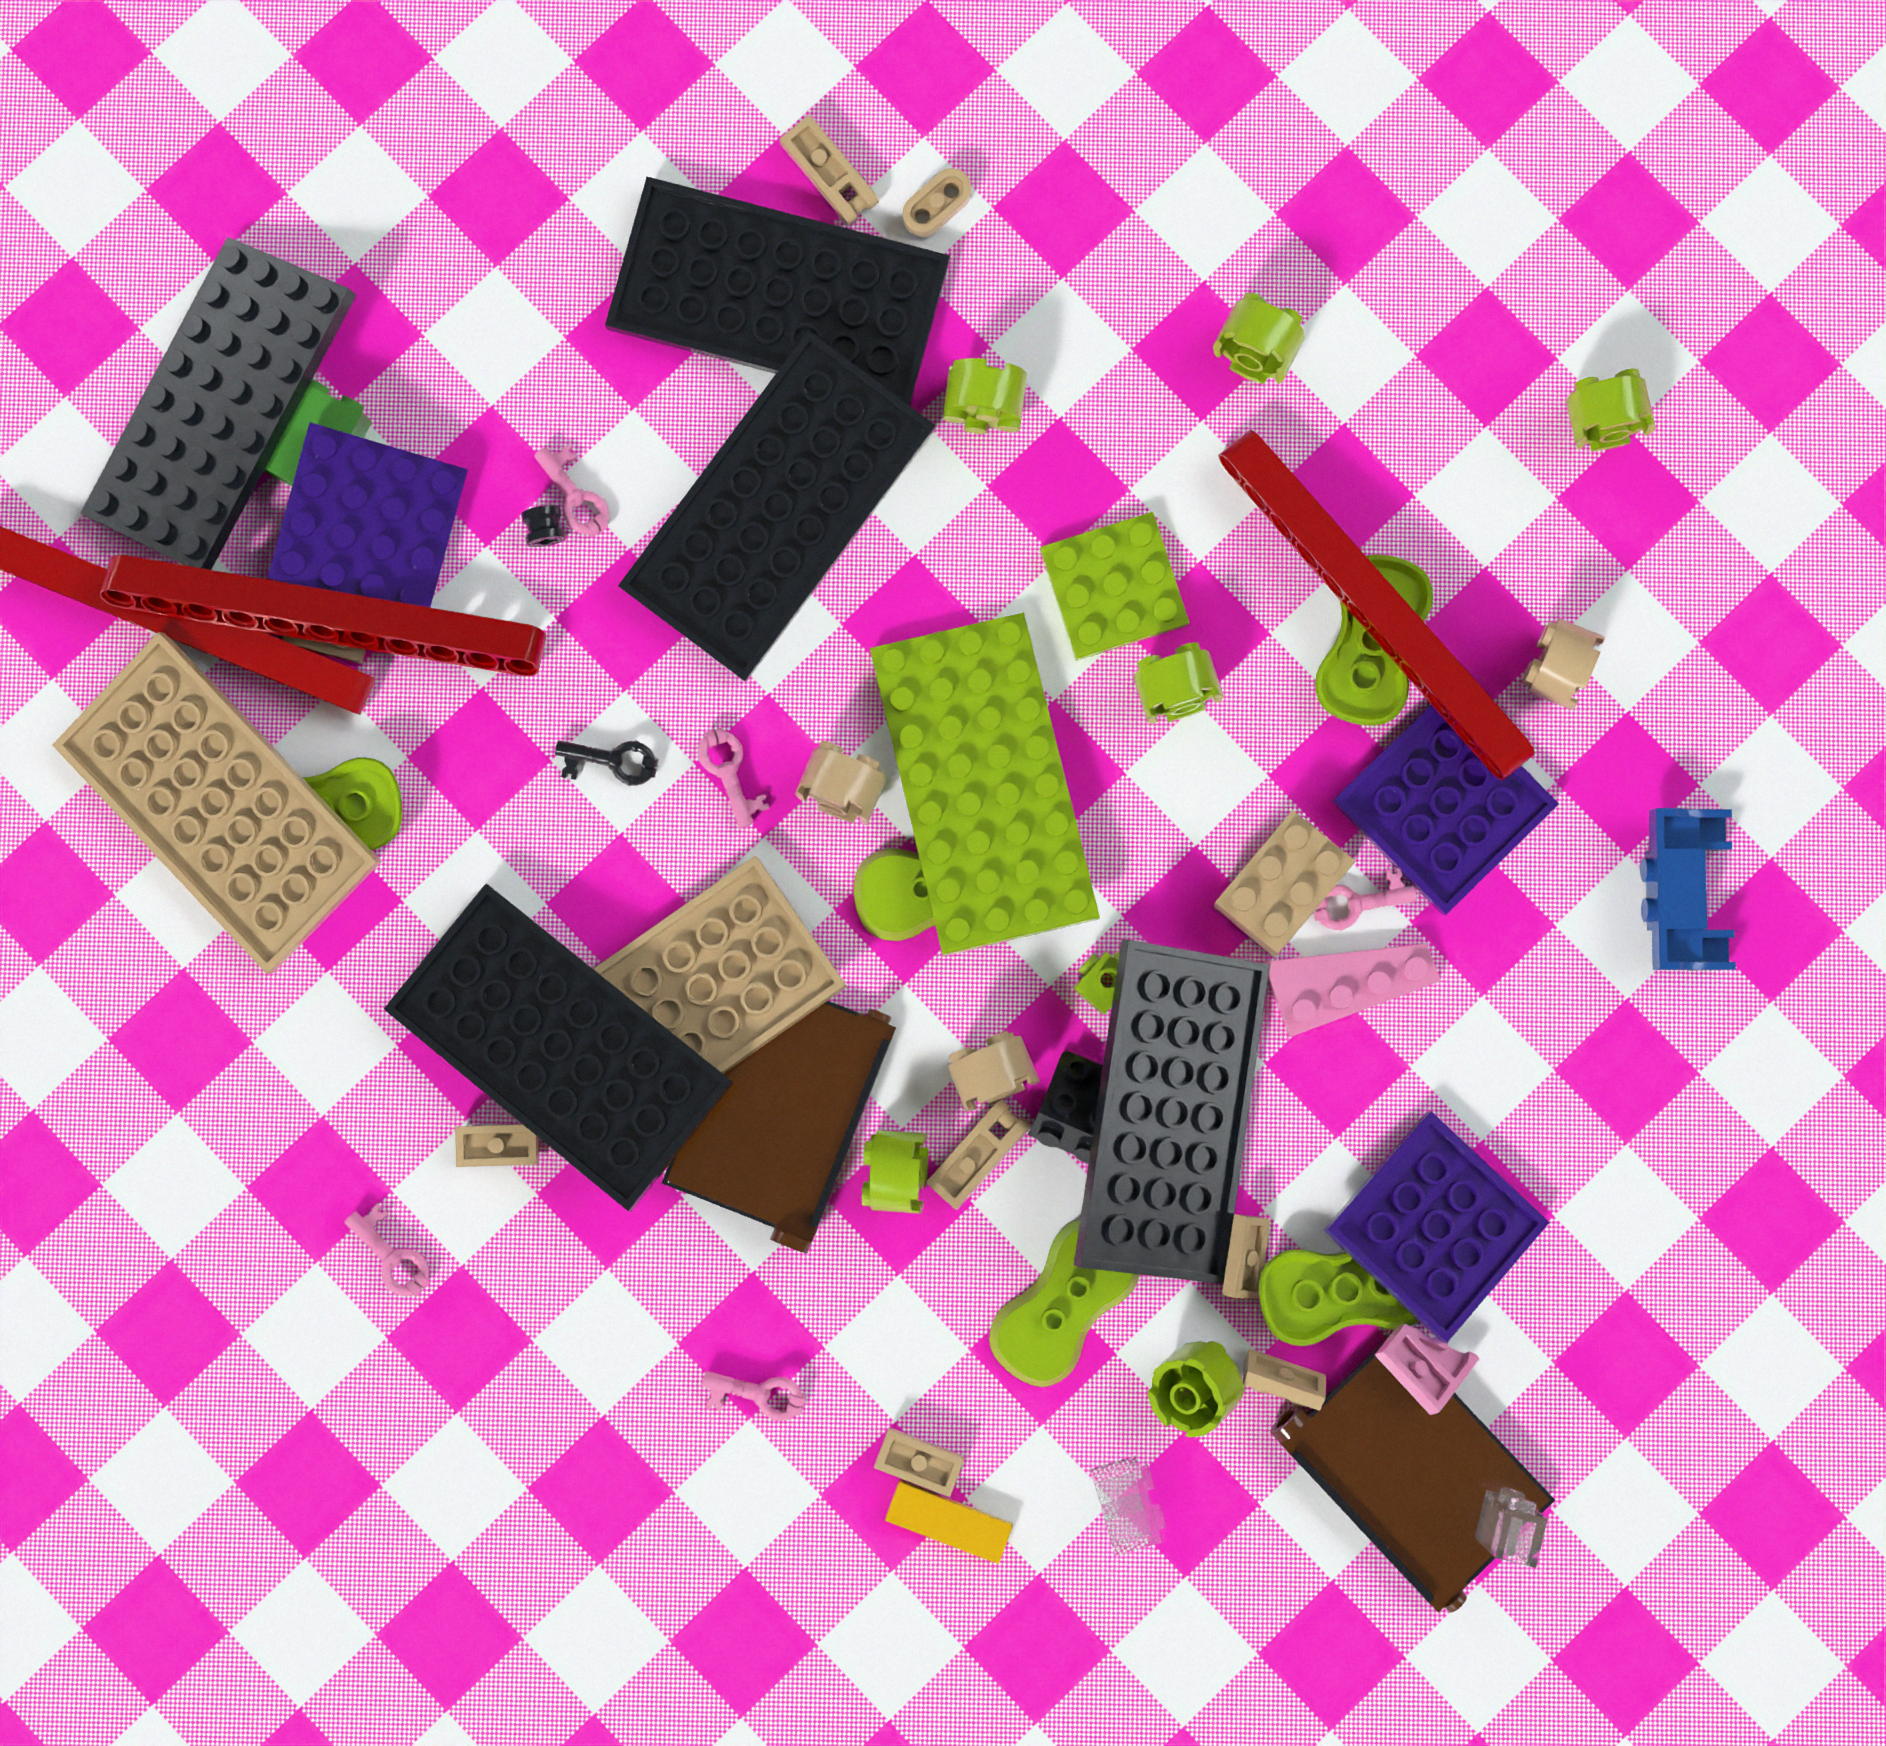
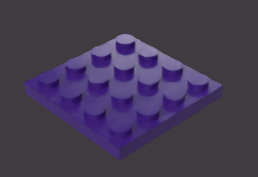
(366, 519)
(1441, 810)
(1436, 1226)

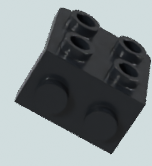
(1069, 1106)

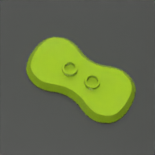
(1357, 675)
(364, 797)
(892, 895)
(1316, 1294)
(1045, 1328)

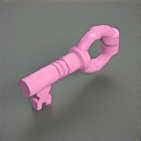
(574, 497)
(727, 772)
(1358, 903)
(390, 1257)
(759, 1393)

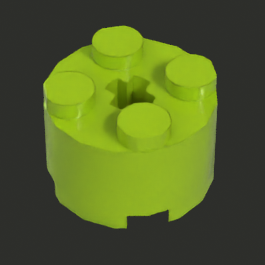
(1260, 339)
(985, 396)
(1610, 410)
(1177, 683)
(896, 1171)
(1196, 1388)

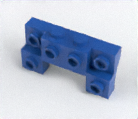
(1677, 889)

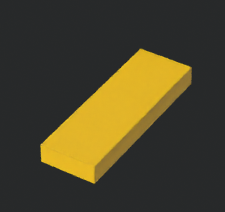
(949, 1521)

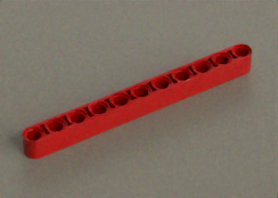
(1377, 605)
(323, 615)
(238, 646)

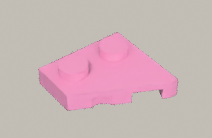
(1425, 1366)

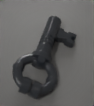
(613, 759)

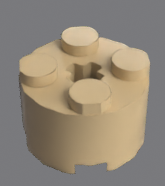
(1563, 663)
(841, 783)
(992, 1071)

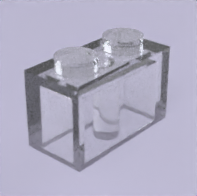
(1127, 1506)
(1511, 1527)

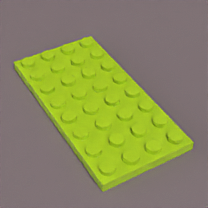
(984, 784)

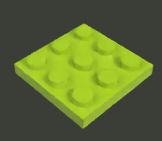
(1114, 586)

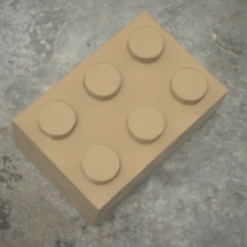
(1283, 884)

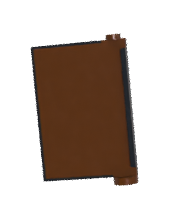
(787, 1123)
(1407, 1475)

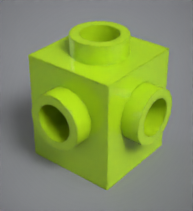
(1090, 984)

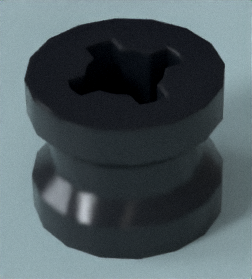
(543, 526)

